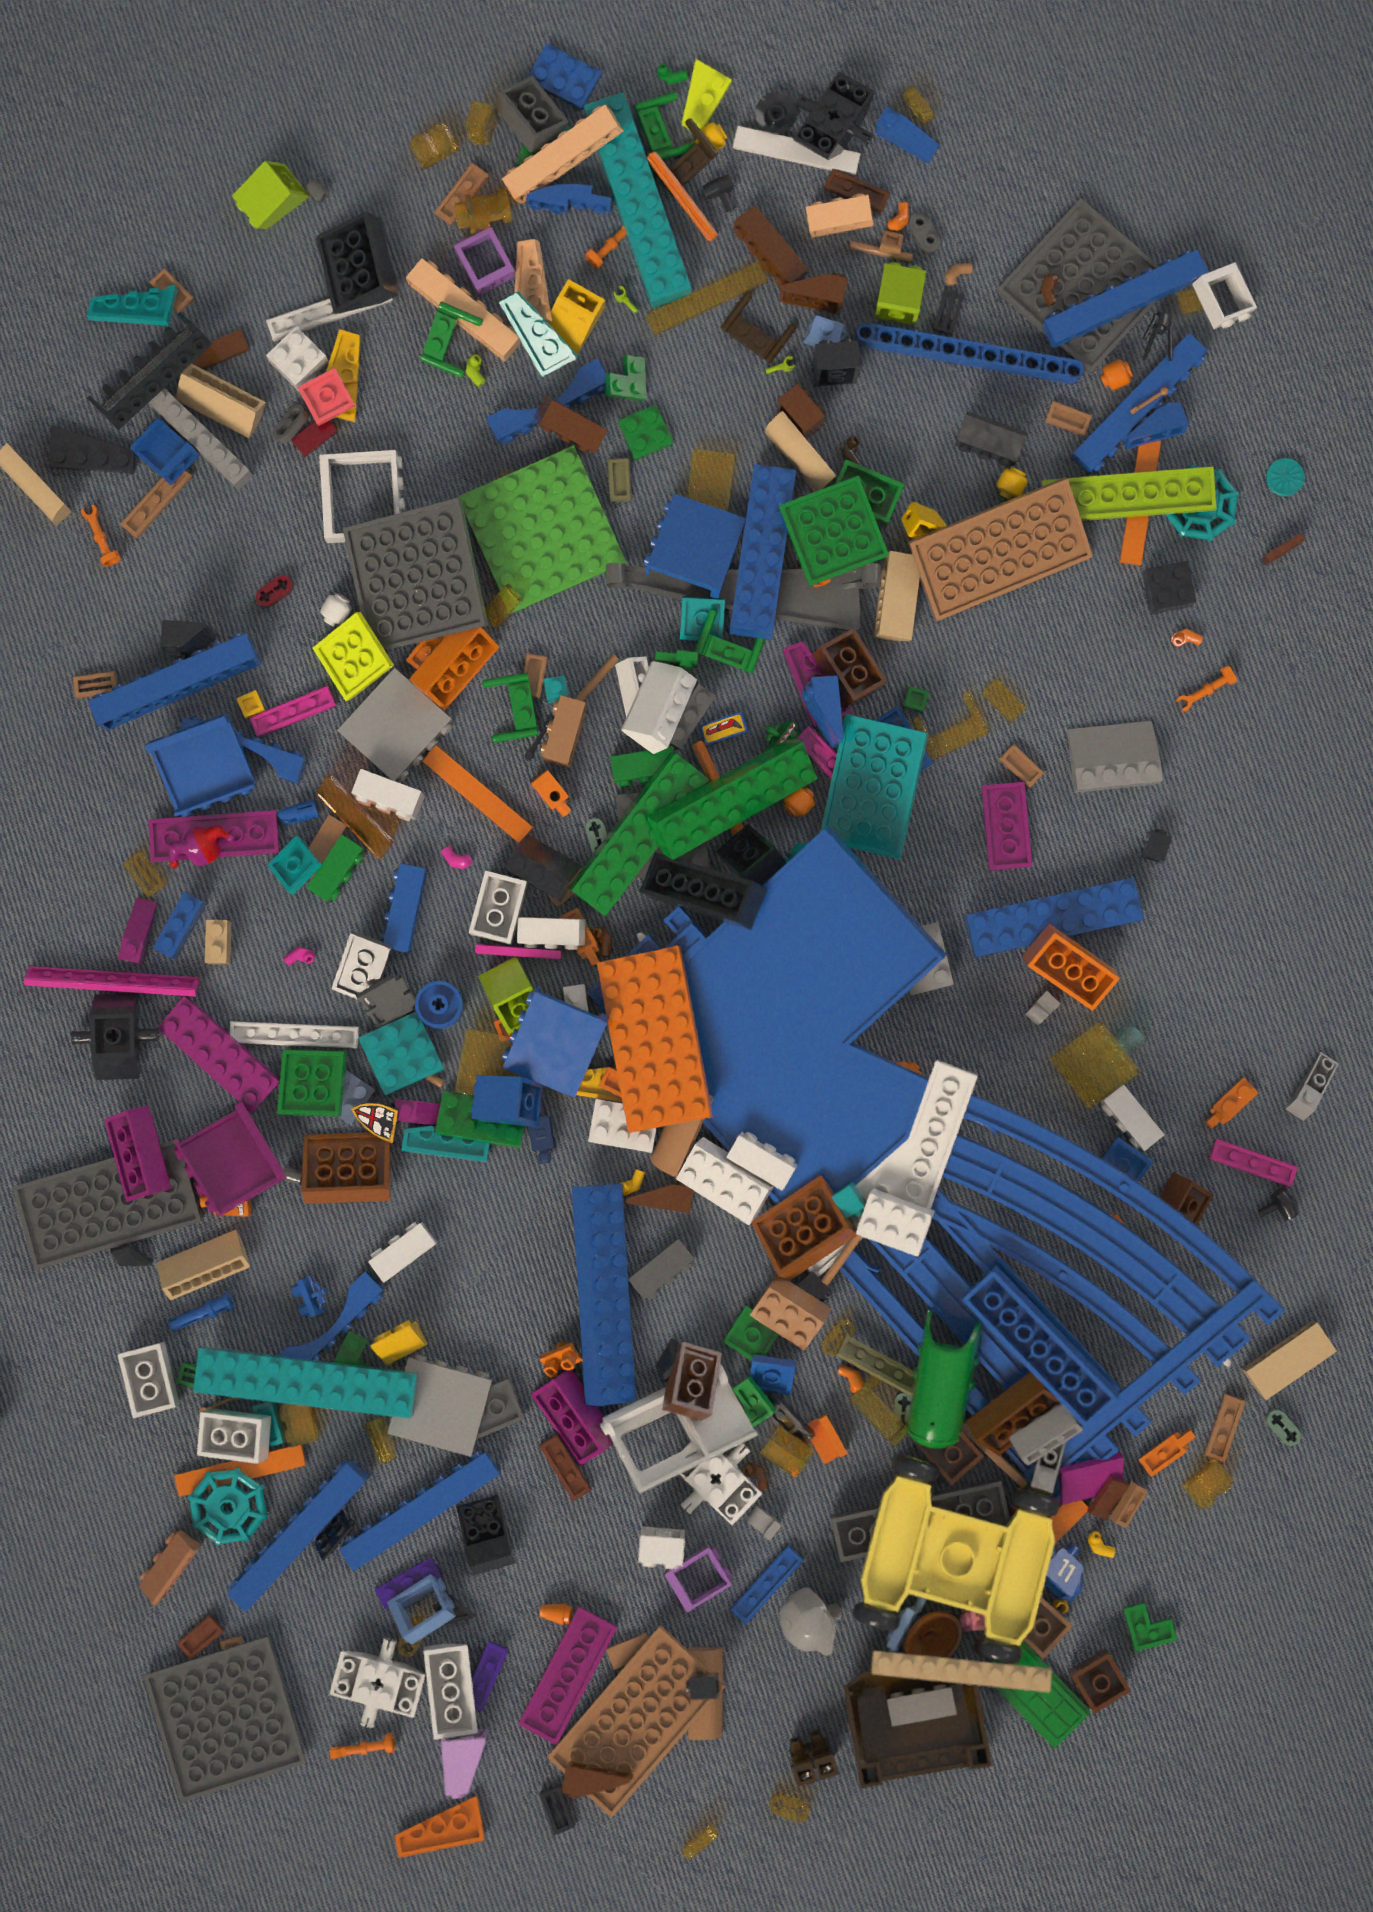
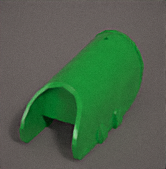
(942, 1388)

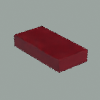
(313, 437)

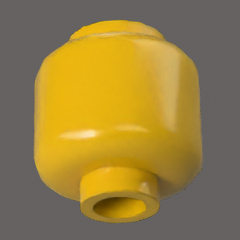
(715, 135)
(1011, 482)

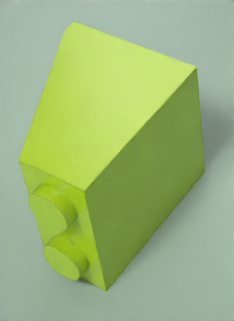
(269, 194)
(900, 293)
(507, 991)

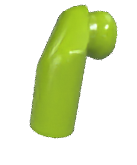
(473, 368)

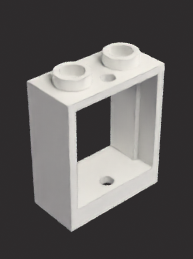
(1238, 290)

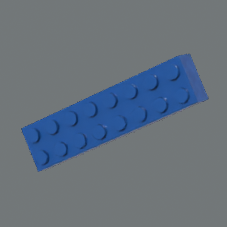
(762, 553)
(174, 682)
(1069, 912)
(1040, 1346)
(293, 1539)

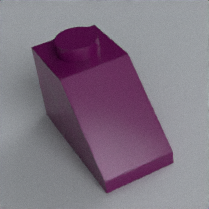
(417, 1111)

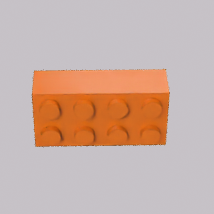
(453, 665)
(1070, 967)

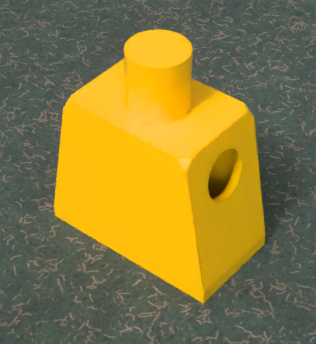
(919, 519)

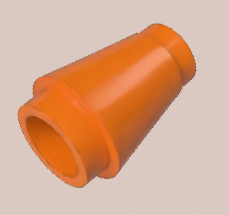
(557, 1613)

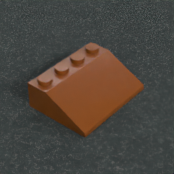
(346, 1168)
(803, 1229)

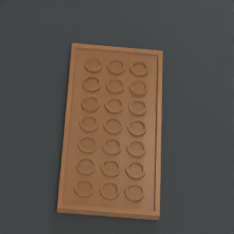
(1000, 549)
(636, 1717)

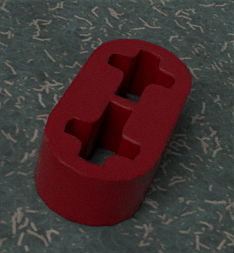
(277, 595)

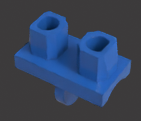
(312, 1296)

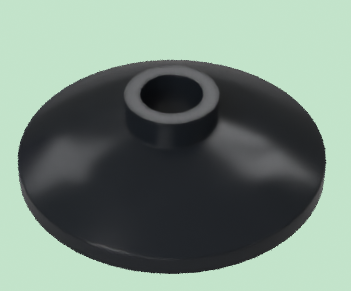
(779, 104)

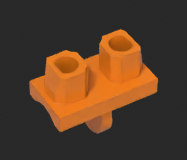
(562, 1357)

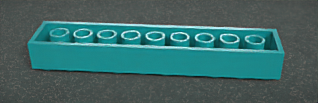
(641, 208)
(305, 1382)

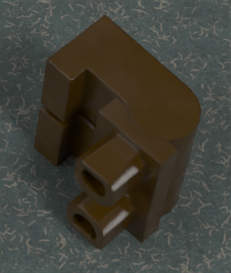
(810, 1757)

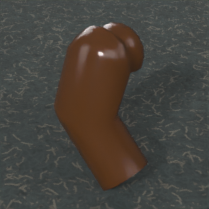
(1047, 288)
(604, 939)
(757, 1472)

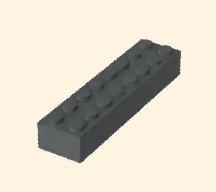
(978, 1500)

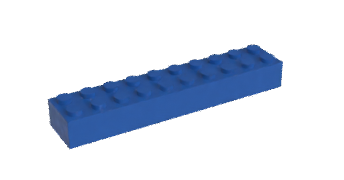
(603, 1294)

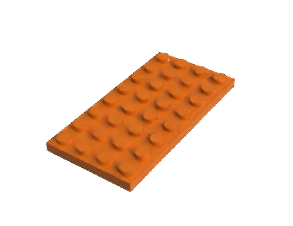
(654, 1039)

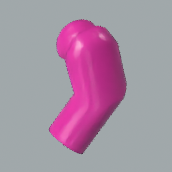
(456, 861)
(300, 954)

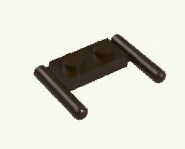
(694, 160)
(752, 336)

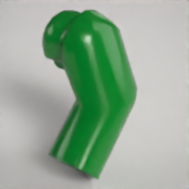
(669, 76)

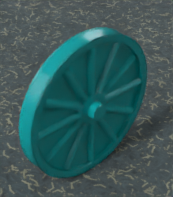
(1285, 477)

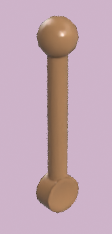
(1163, 391)
(219, 1403)

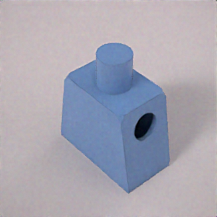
(824, 329)

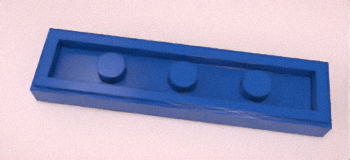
(766, 1584)

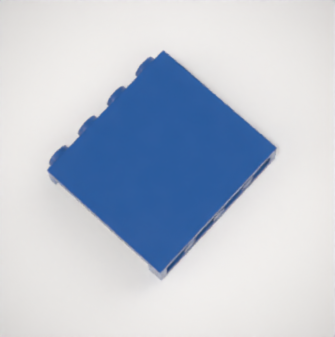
(695, 543)
(202, 764)
(554, 1043)

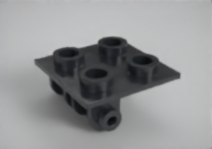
(329, 1539)

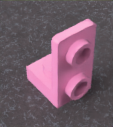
(971, 1621)

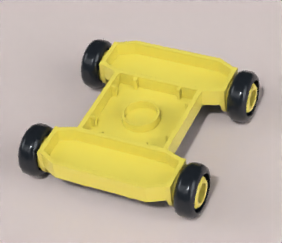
(957, 1560)

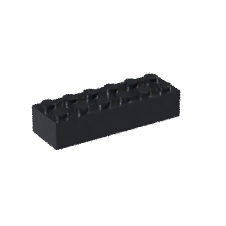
(703, 890)

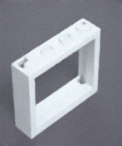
(329, 460)

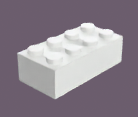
(724, 1181)

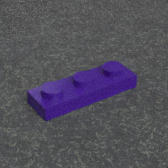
(406, 1580)
(487, 1673)

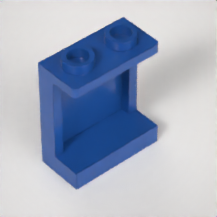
(164, 451)

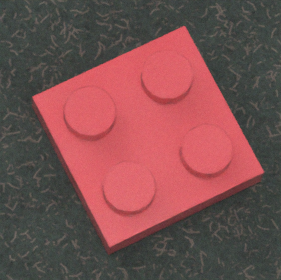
(326, 396)

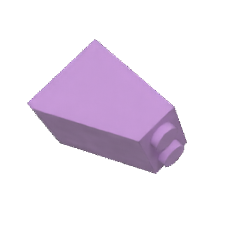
(460, 1761)

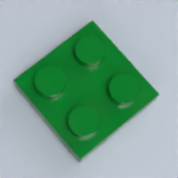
(645, 432)
(750, 1336)

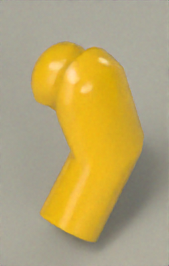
(633, 1185)
(1098, 1546)

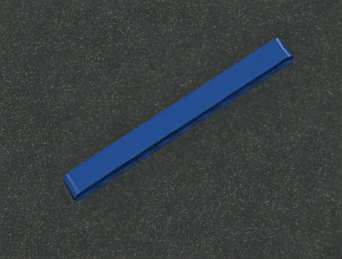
(979, 350)

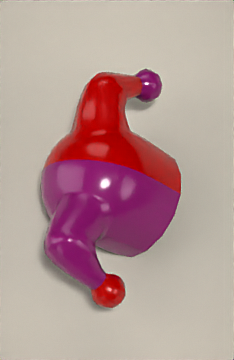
(199, 845)

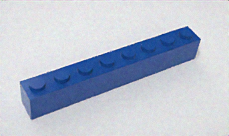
(1124, 299)
(1121, 422)
(420, 1510)

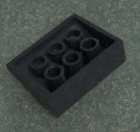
(357, 264)

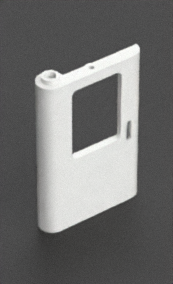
(712, 1436)

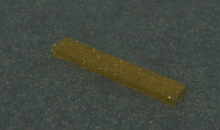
(706, 298)

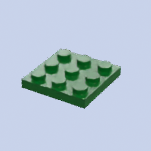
(311, 1083)

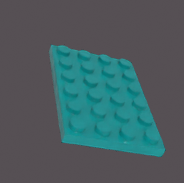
(874, 785)

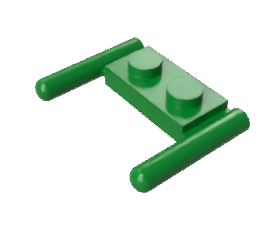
(654, 127)
(441, 335)
(726, 651)
(521, 705)

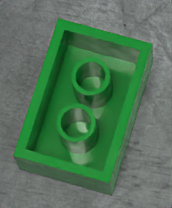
(880, 490)

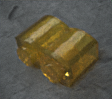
(433, 145)

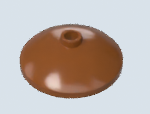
(934, 1635)

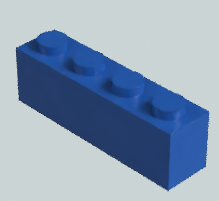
(404, 908)

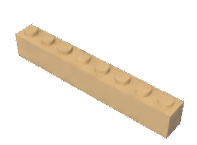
(961, 1671)

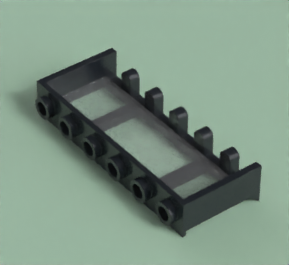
(152, 375)

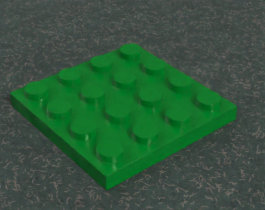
(833, 531)

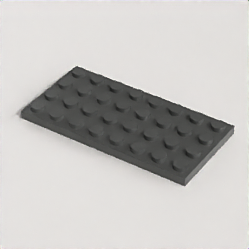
(88, 1211)

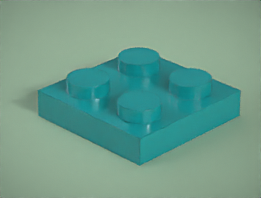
(694, 614)
(294, 865)

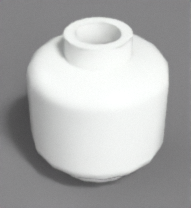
(336, 609)

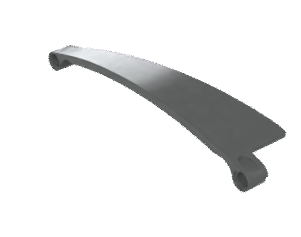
(826, 606)

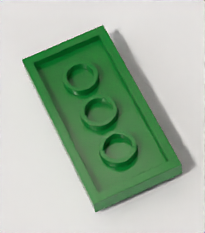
(457, 1121)

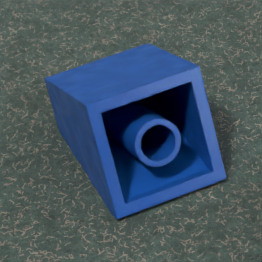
(507, 1100)

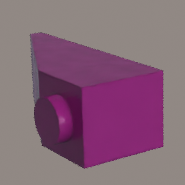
(138, 931)

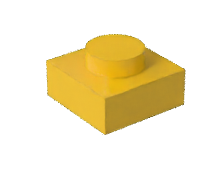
(250, 704)

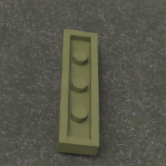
(876, 1364)

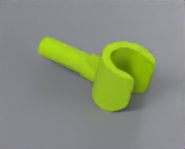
(623, 298)
(783, 366)

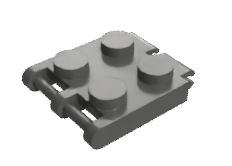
(388, 999)

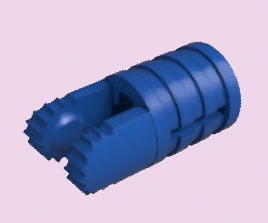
(299, 812)

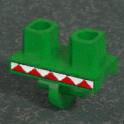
(780, 733)

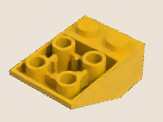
(576, 314)
(400, 1343)

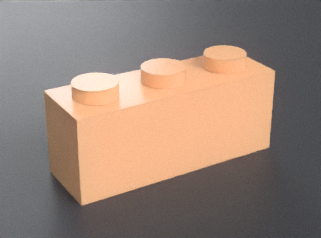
(839, 215)

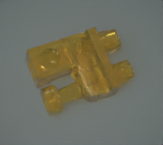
(481, 210)

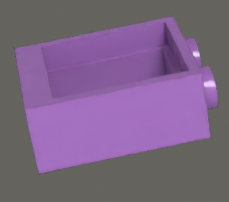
(493, 279)
(679, 1589)

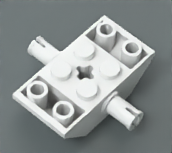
(728, 1496)
(356, 1679)

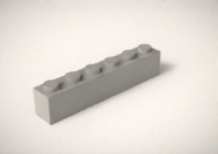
(201, 439)

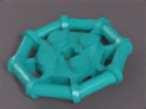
(1205, 517)
(240, 1504)

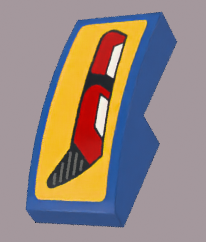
(724, 728)

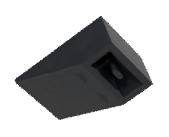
(485, 1535)

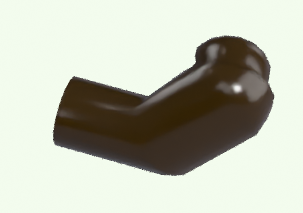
(850, 449)

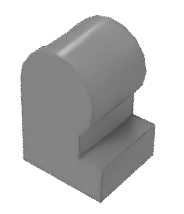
(1042, 1008)
(764, 1522)

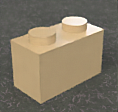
(218, 942)

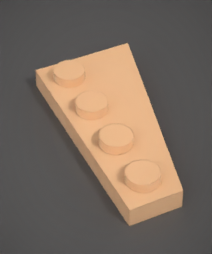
(531, 277)

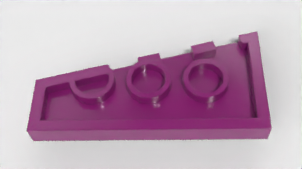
(803, 668)

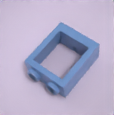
(413, 1594)

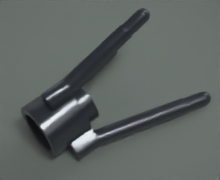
(1159, 325)

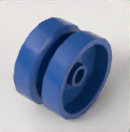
(427, 1002)

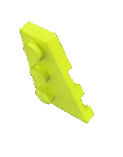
(704, 94)

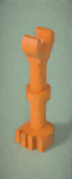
(595, 259)
(109, 557)
(1227, 677)
(387, 1744)

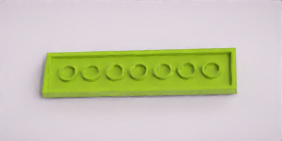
(1143, 493)

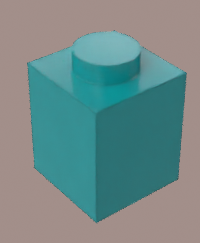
(555, 688)
(849, 1200)

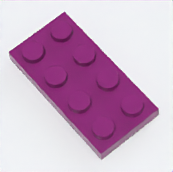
(1006, 826)

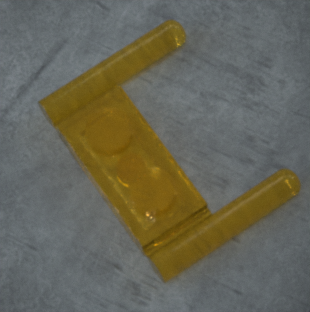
(957, 735)
(878, 1413)

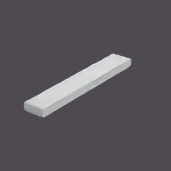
(787, 149)
(308, 318)
(295, 1034)

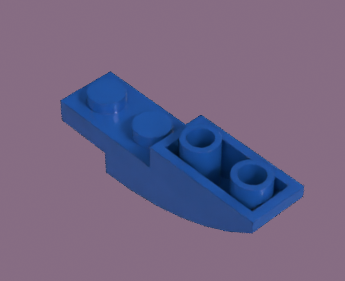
(560, 197)

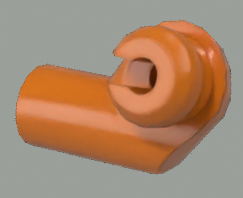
(901, 219)
(1186, 635)
(854, 1377)

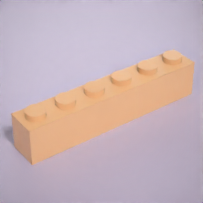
(563, 153)
(440, 287)

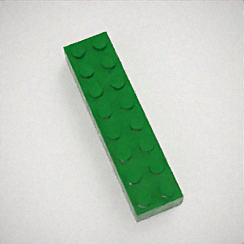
(732, 798)
(632, 838)

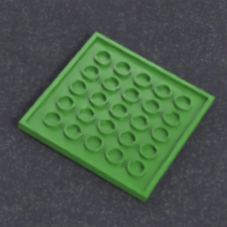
(542, 528)

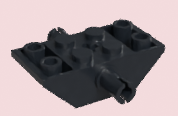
(835, 117)
(110, 1057)

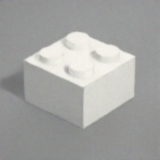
(297, 358)

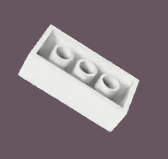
(658, 706)
(450, 1690)

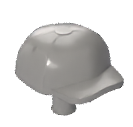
(809, 1622)

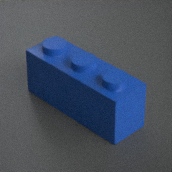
(179, 926)

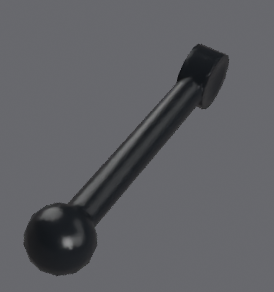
(529, 755)

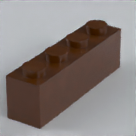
(769, 247)

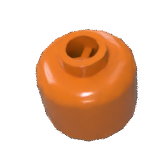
(1116, 374)
(799, 802)

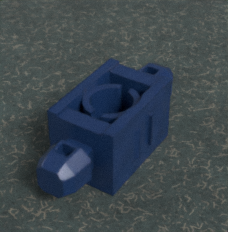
(542, 1137)

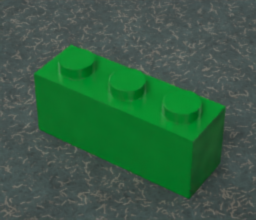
(637, 766)
(336, 869)

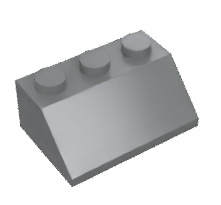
(940, 975)

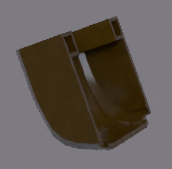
(916, 1747)

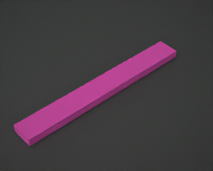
(111, 981)

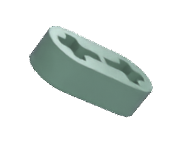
(591, 836)
(897, 1408)
(1279, 1431)

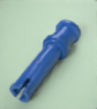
(209, 1309)

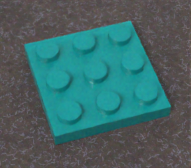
(401, 1053)

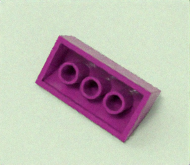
(137, 1153)
(576, 1423)

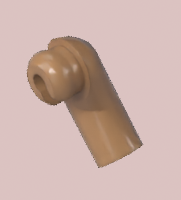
(955, 270)

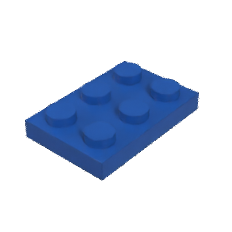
(565, 76)

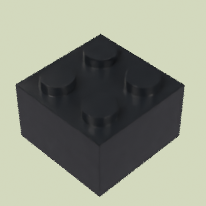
(1169, 587)

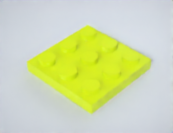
(353, 656)

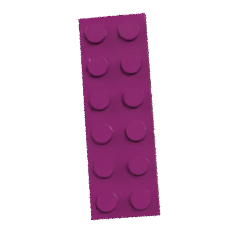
(253, 831)
(219, 1054)
(567, 1675)

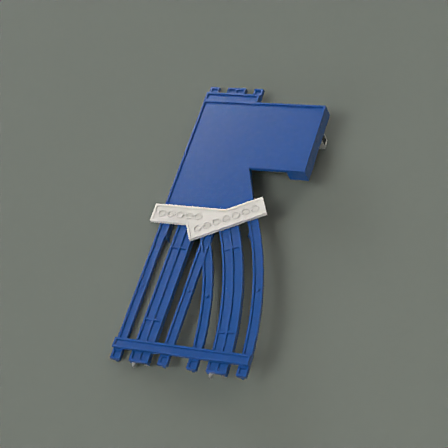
(782, 1063)

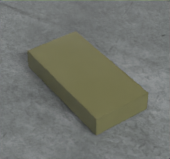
(619, 480)

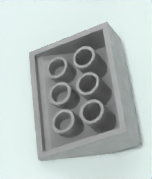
(1114, 756)

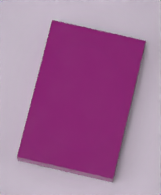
(1088, 1477)

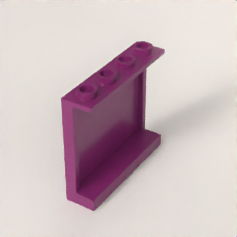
(229, 1161)

